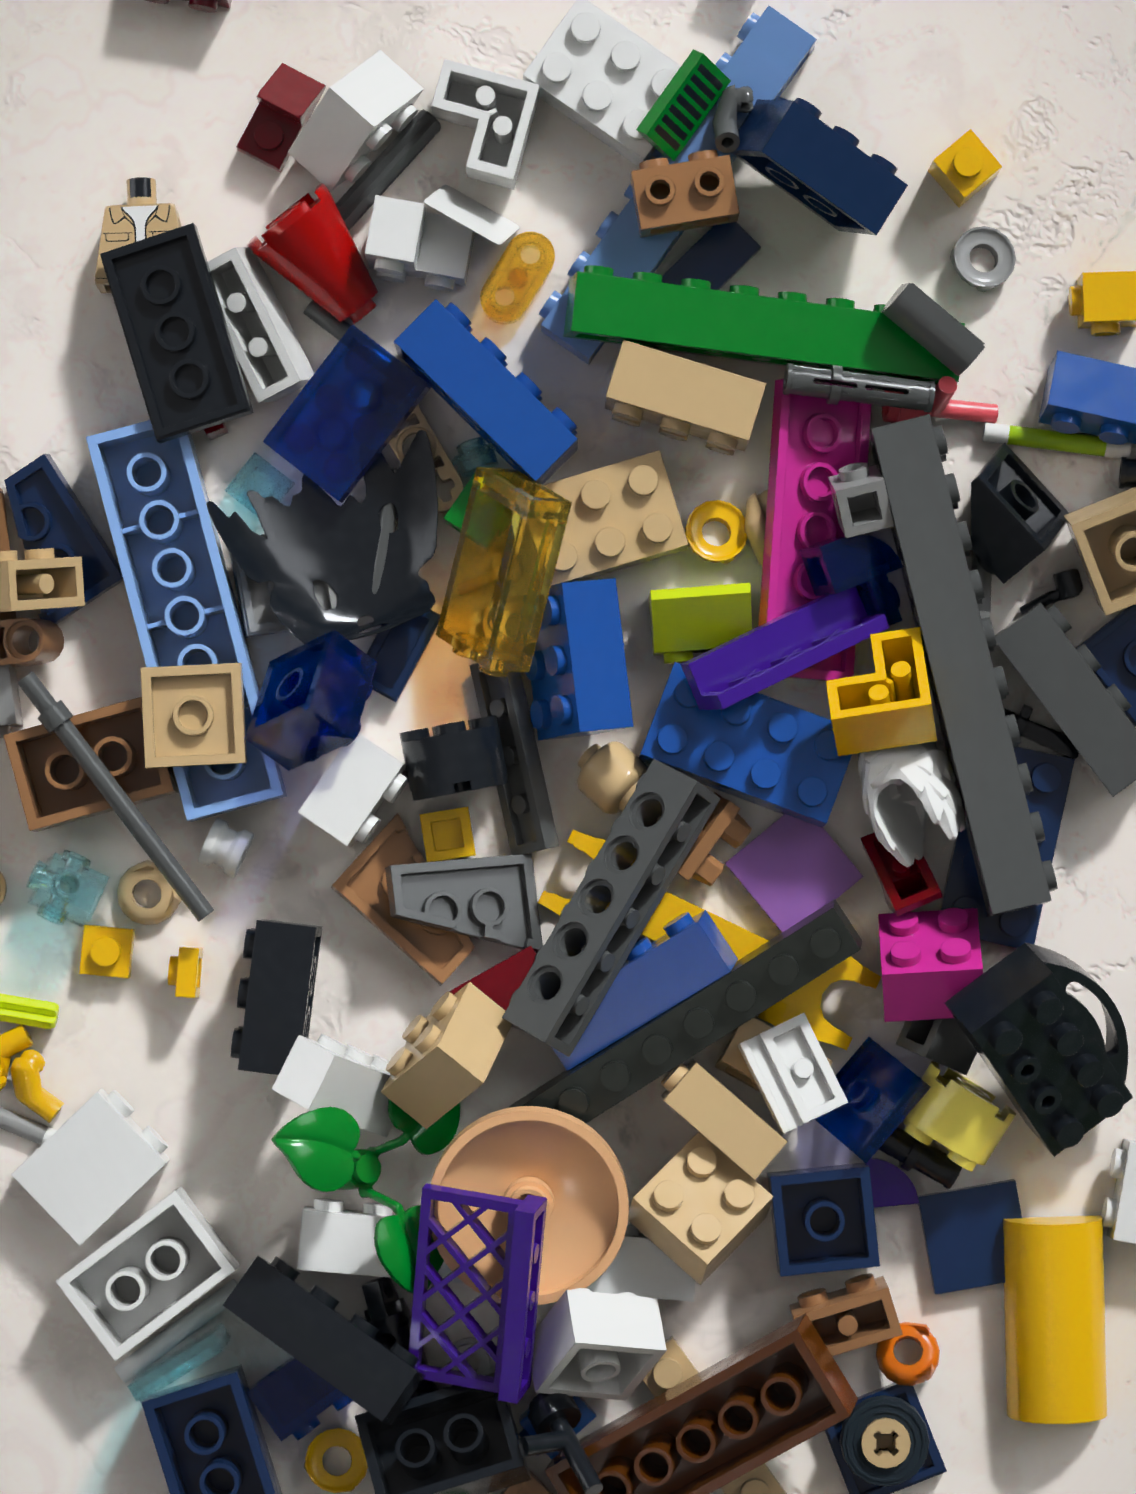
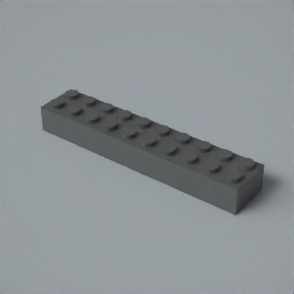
(960, 666)

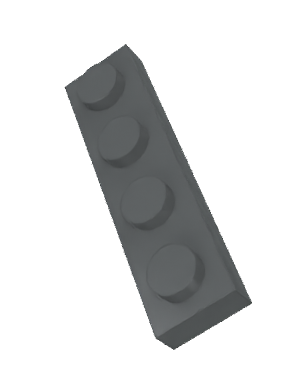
(525, 796)

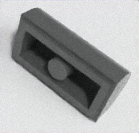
(933, 328)

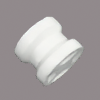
(225, 847)

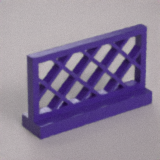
(519, 1290)

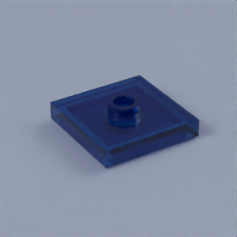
(878, 1097)

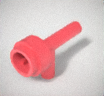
(945, 407)

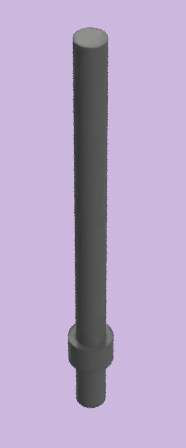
(56, 719)

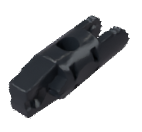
(392, 1318)

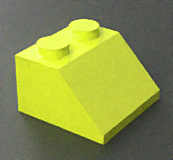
(697, 619)

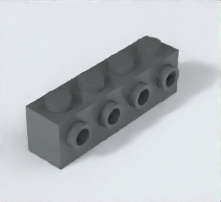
(1073, 693)

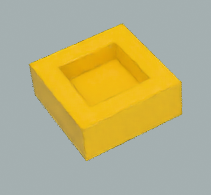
(447, 834)
(107, 951)
(186, 971)

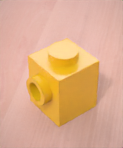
(1104, 301)

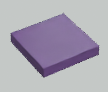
(793, 870)

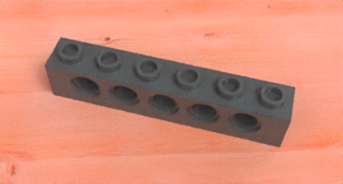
(632, 899)

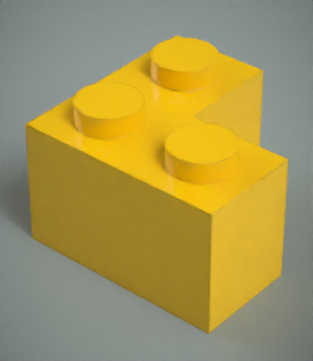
(888, 705)

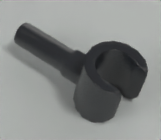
(1068, 586)

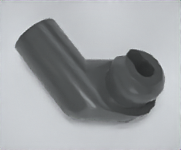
(725, 118)

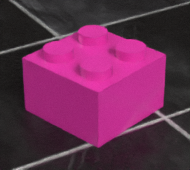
(927, 961)

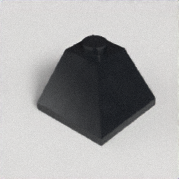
(1011, 515)

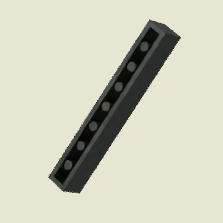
(703, 1018)

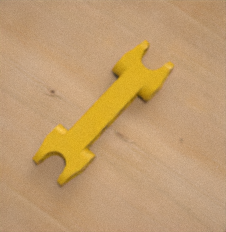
(742, 942)

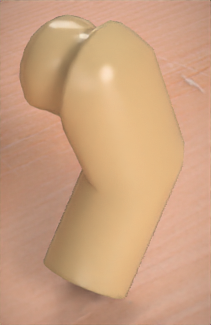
(755, 523)

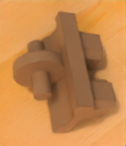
(722, 824)

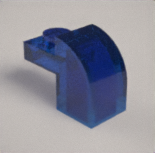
(858, 562)

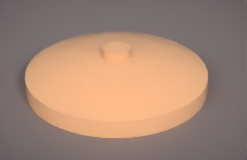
(546, 1156)

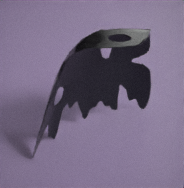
(340, 546)

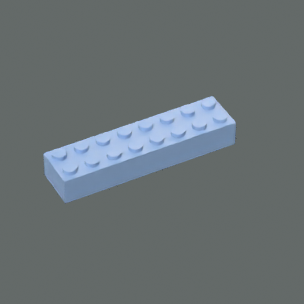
(180, 591)

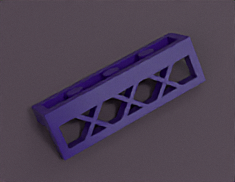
(780, 649)

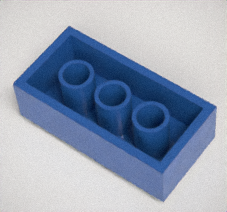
(485, 393)
(750, 750)

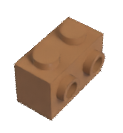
(684, 193)
(851, 1315)

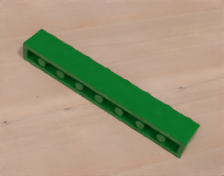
(742, 325)

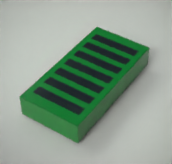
(683, 105)

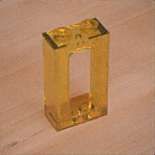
(497, 600)

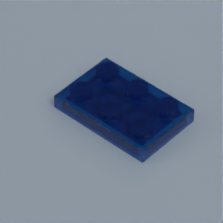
(347, 413)

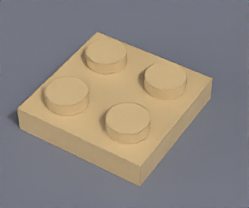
(193, 715)

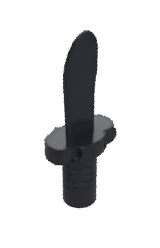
(1041, 734)

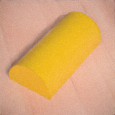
(1055, 1319)

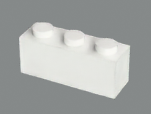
(259, 326)
(338, 1077)

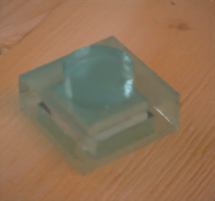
(259, 477)

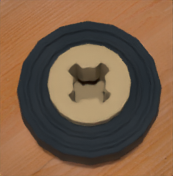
(872, 1428)

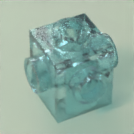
(83, 886)

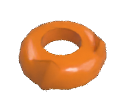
(915, 1373)

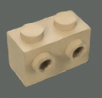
(40, 581)

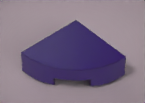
(890, 1185)

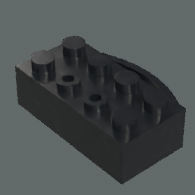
(1046, 1043)

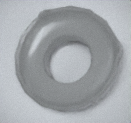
(994, 242)

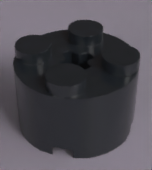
(454, 758)

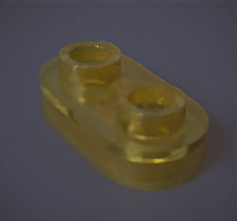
(517, 276)

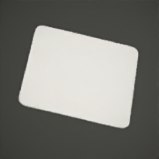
(472, 214)

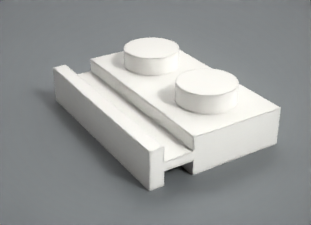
(792, 1073)

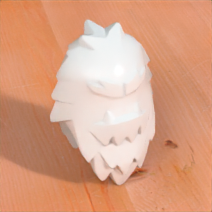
(905, 788)

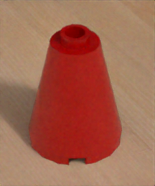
(319, 256)

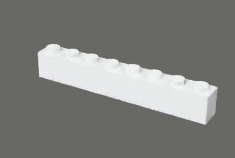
(344, 1244)

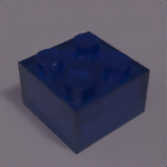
(311, 700)

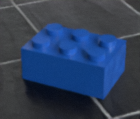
(580, 663)

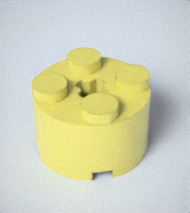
(958, 1117)

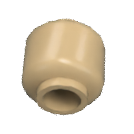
(609, 775)

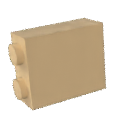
(722, 1117)

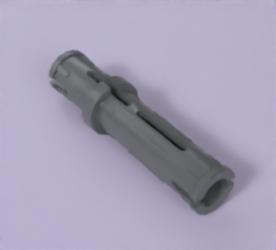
(800, 381)

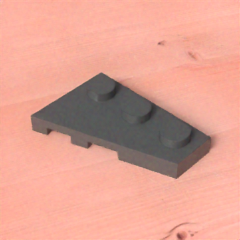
(470, 897)

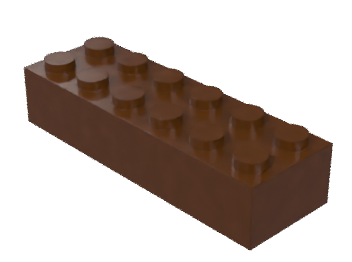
(719, 1420)

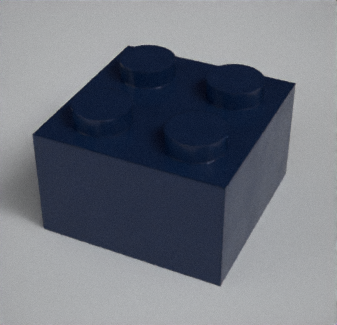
(823, 1219)

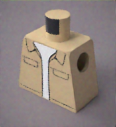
(134, 222)

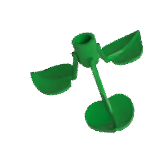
(324, 1158)

